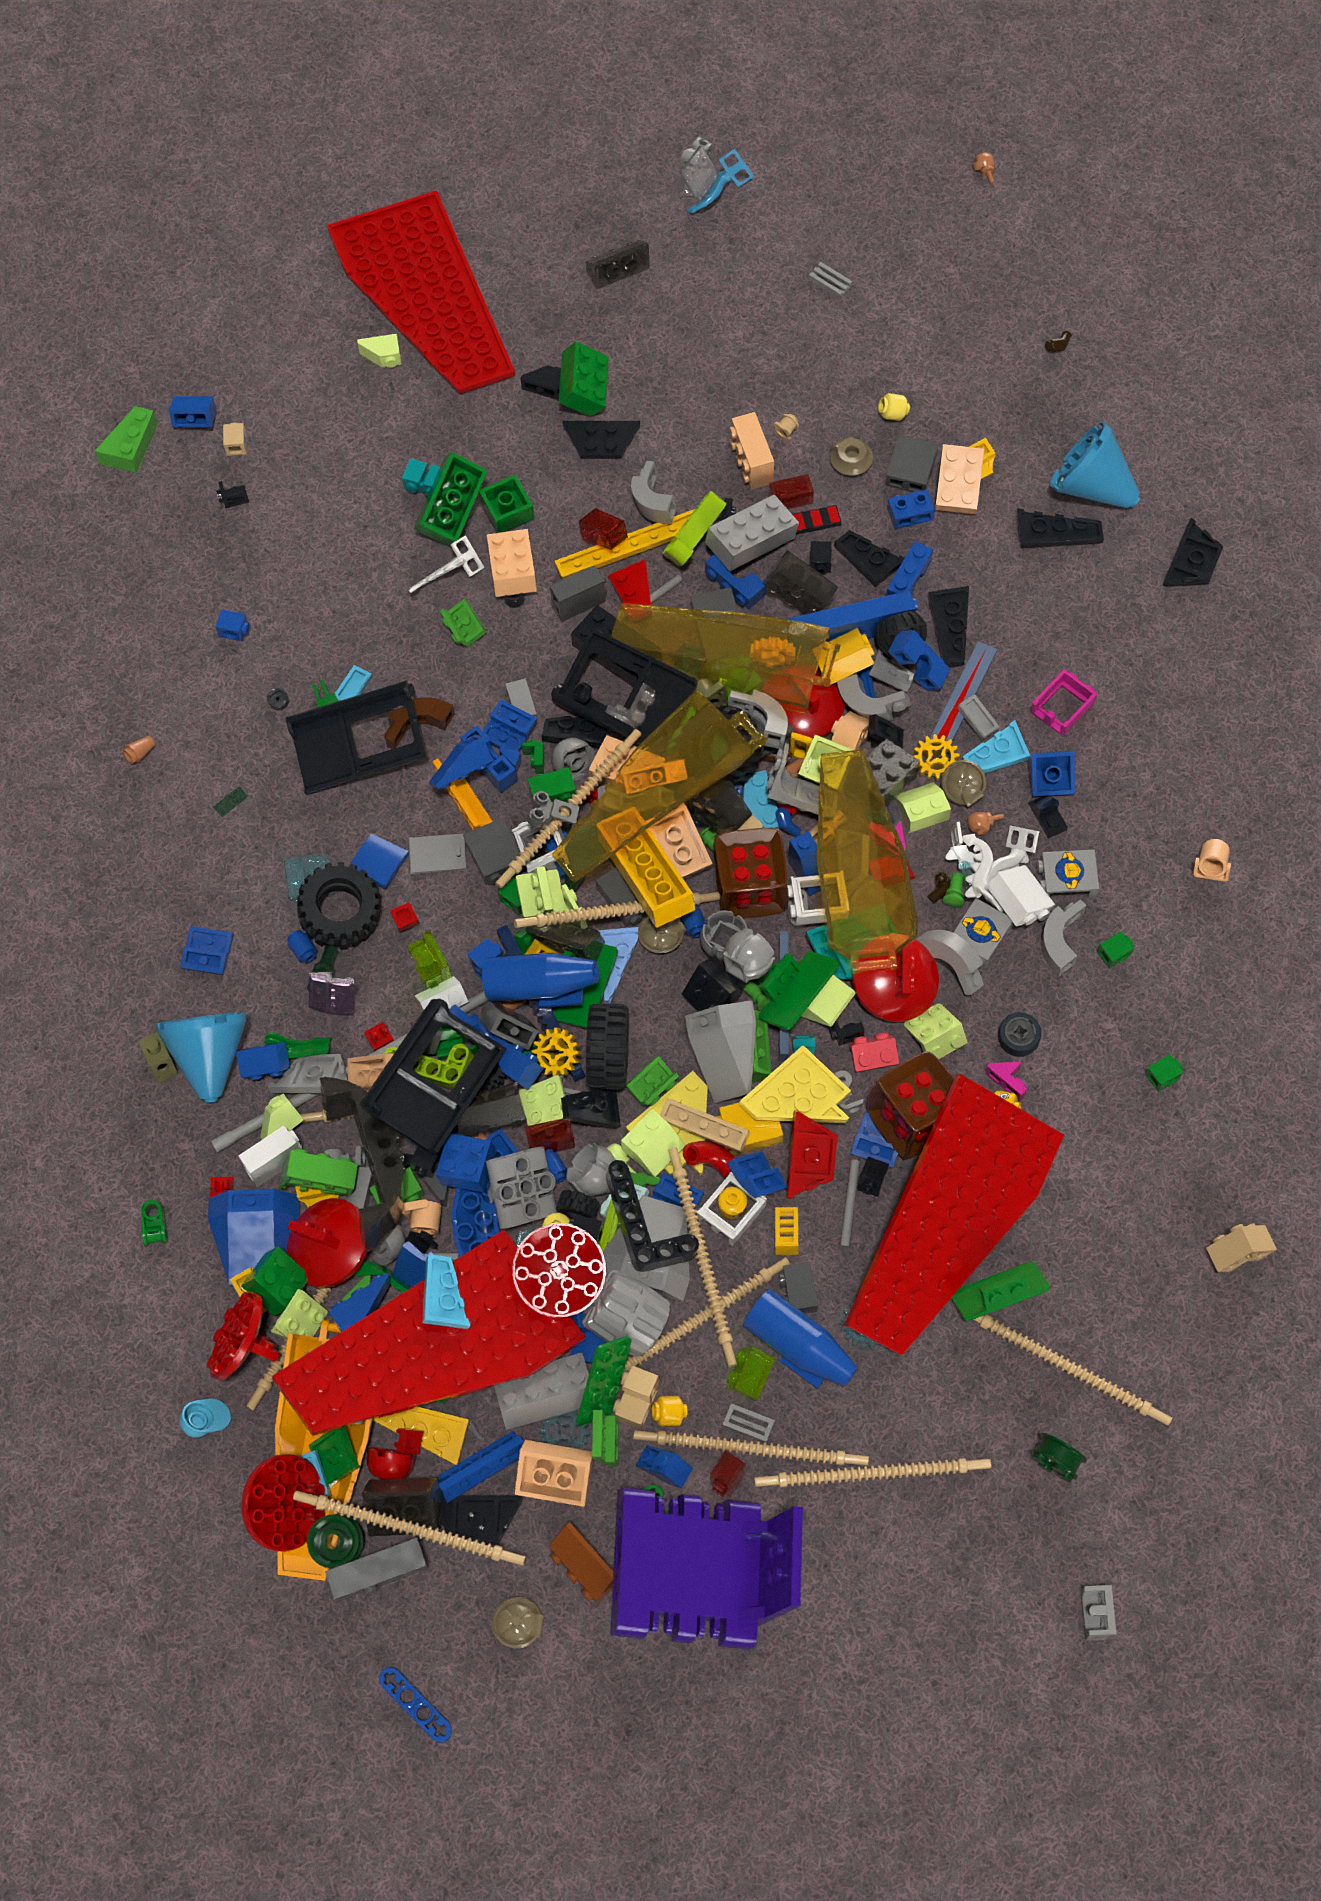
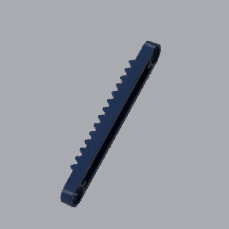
(544, 1015)

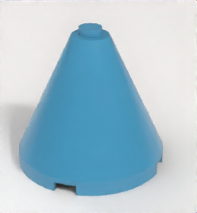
(1097, 470)
(204, 1049)

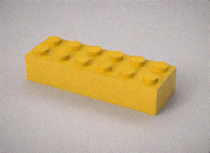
(654, 880)

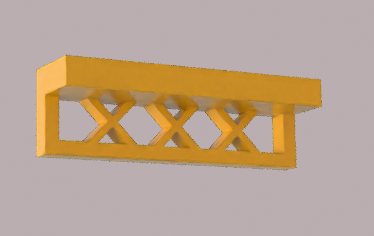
(466, 801)

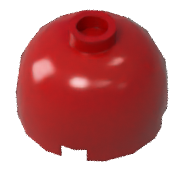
(389, 1463)

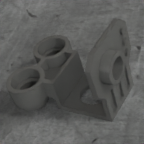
(547, 810)

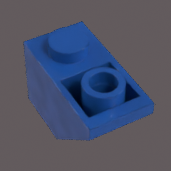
(664, 1466)

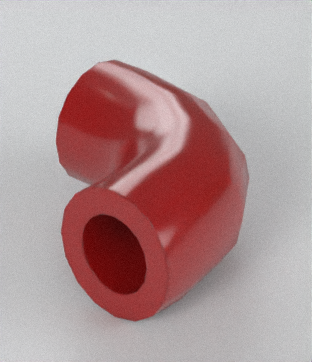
(710, 1154)

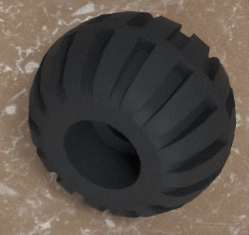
(890, 627)

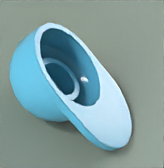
(204, 1417)

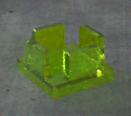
(430, 960)

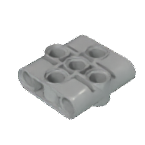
(538, 1205)

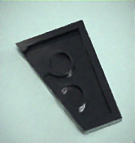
(868, 558)
(566, 727)
(592, 1108)

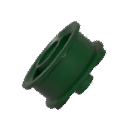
(1059, 1456)
(319, 1541)

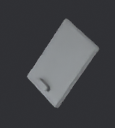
(437, 853)

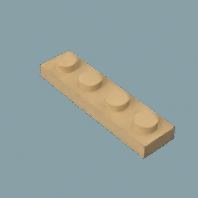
(705, 1125)

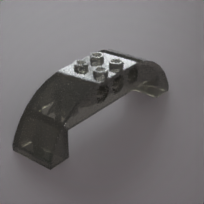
(383, 1156)

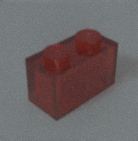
(793, 491)
(603, 529)
(551, 1135)
(727, 1475)

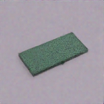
(230, 801)

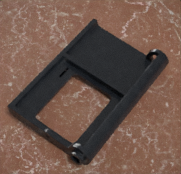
(670, 686)
(327, 742)
(413, 1102)

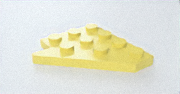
(798, 1085)
(690, 1092)

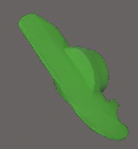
(643, 1179)

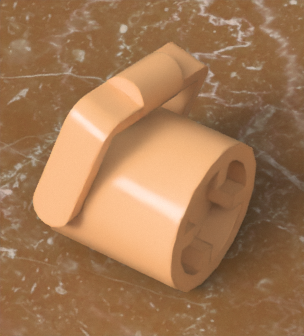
(1213, 861)
(423, 1216)

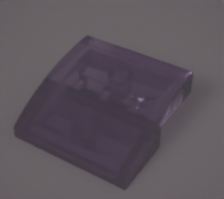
(331, 994)

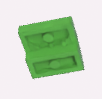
(605, 1438)

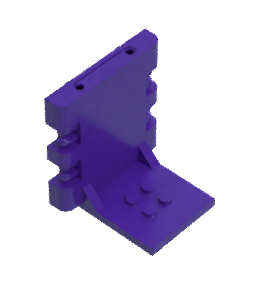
(702, 1568)

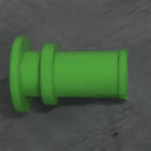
(708, 837)
(954, 894)
(757, 994)

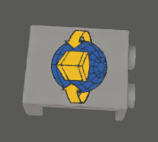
(1069, 872)
(983, 928)

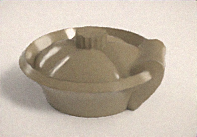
(851, 456)
(963, 782)
(663, 938)
(517, 1622)

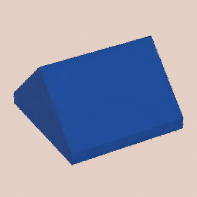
(1052, 773)

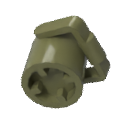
(711, 691)

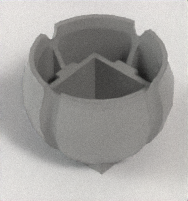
(719, 922)
(748, 955)
(590, 1170)

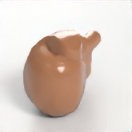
(985, 163)
(981, 822)

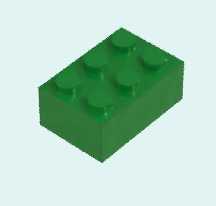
(583, 379)

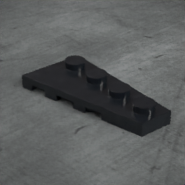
(1048, 530)
(949, 615)

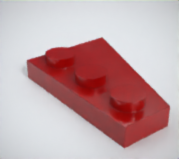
(632, 584)

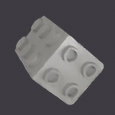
(789, 789)

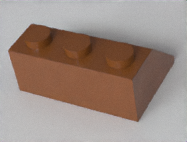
(582, 1564)

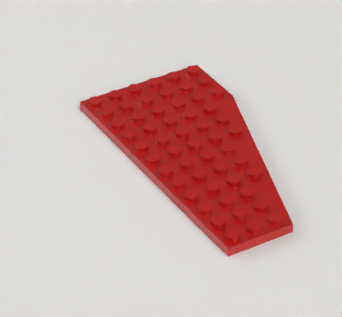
(423, 284)
(960, 1201)
(400, 1363)

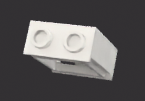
(547, 860)
(796, 909)
(718, 1224)

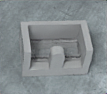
(1098, 1612)

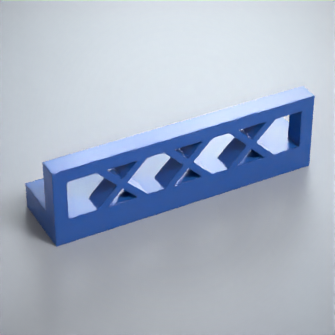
(480, 1466)

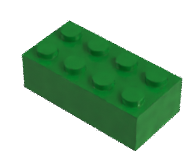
(450, 499)

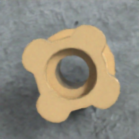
(786, 426)

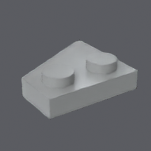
(891, 672)

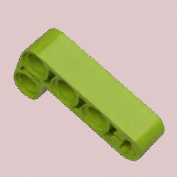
(694, 528)
(446, 1069)

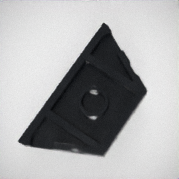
(601, 438)
(1194, 558)
(480, 1516)

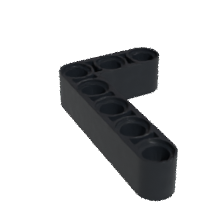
(638, 1226)

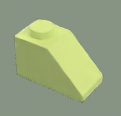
(381, 350)
(278, 1114)

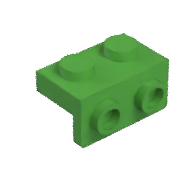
(463, 623)
(651, 1082)

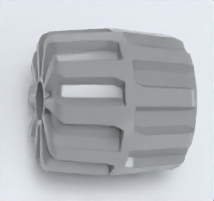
(629, 1310)

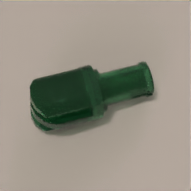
(326, 961)

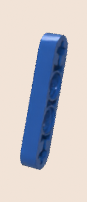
(417, 1703)

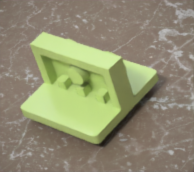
(540, 892)
(543, 1101)
(300, 1317)

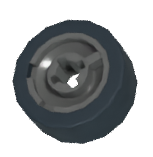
(1012, 1042)

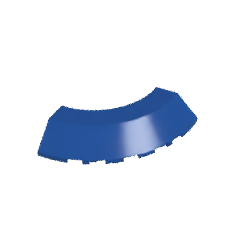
(472, 1211)

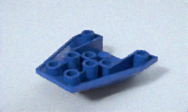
(250, 1225)

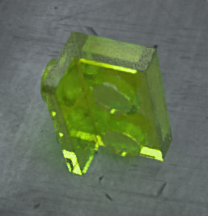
(750, 1372)

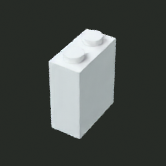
(1021, 895)
(267, 1156)

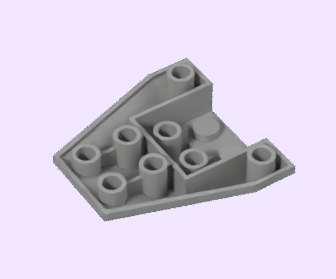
(723, 1047)
(663, 1222)

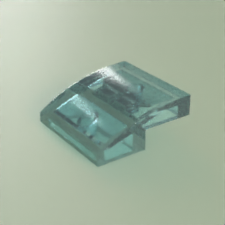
(297, 870)

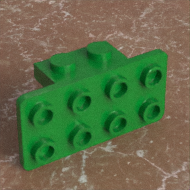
(794, 987)
(578, 1014)
(1000, 1291)
(604, 1379)

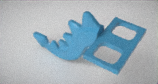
(722, 179)

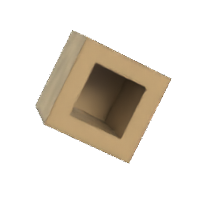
(234, 439)

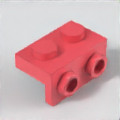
(874, 1052)

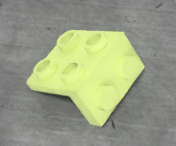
(937, 1031)

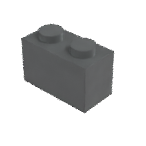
(799, 1287)

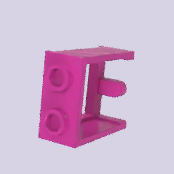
(1074, 686)

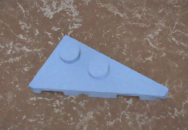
(625, 941)

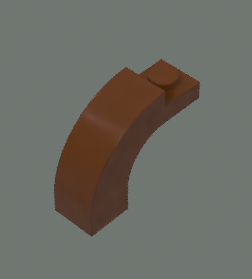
(429, 711)

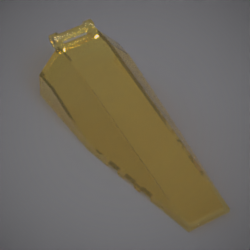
(733, 648)
(658, 778)
(861, 865)

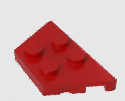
(810, 1156)

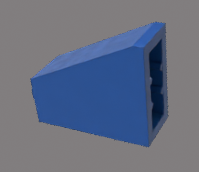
(804, 858)

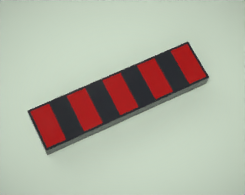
(817, 519)

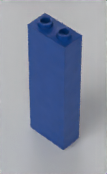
(860, 615)

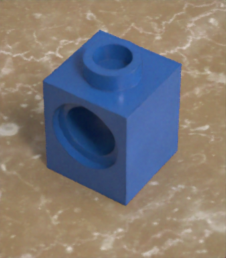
(232, 625)

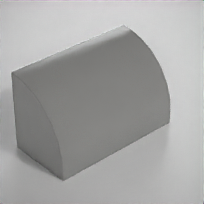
(361, 1194)

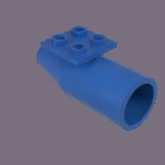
(542, 976)
(800, 1340)

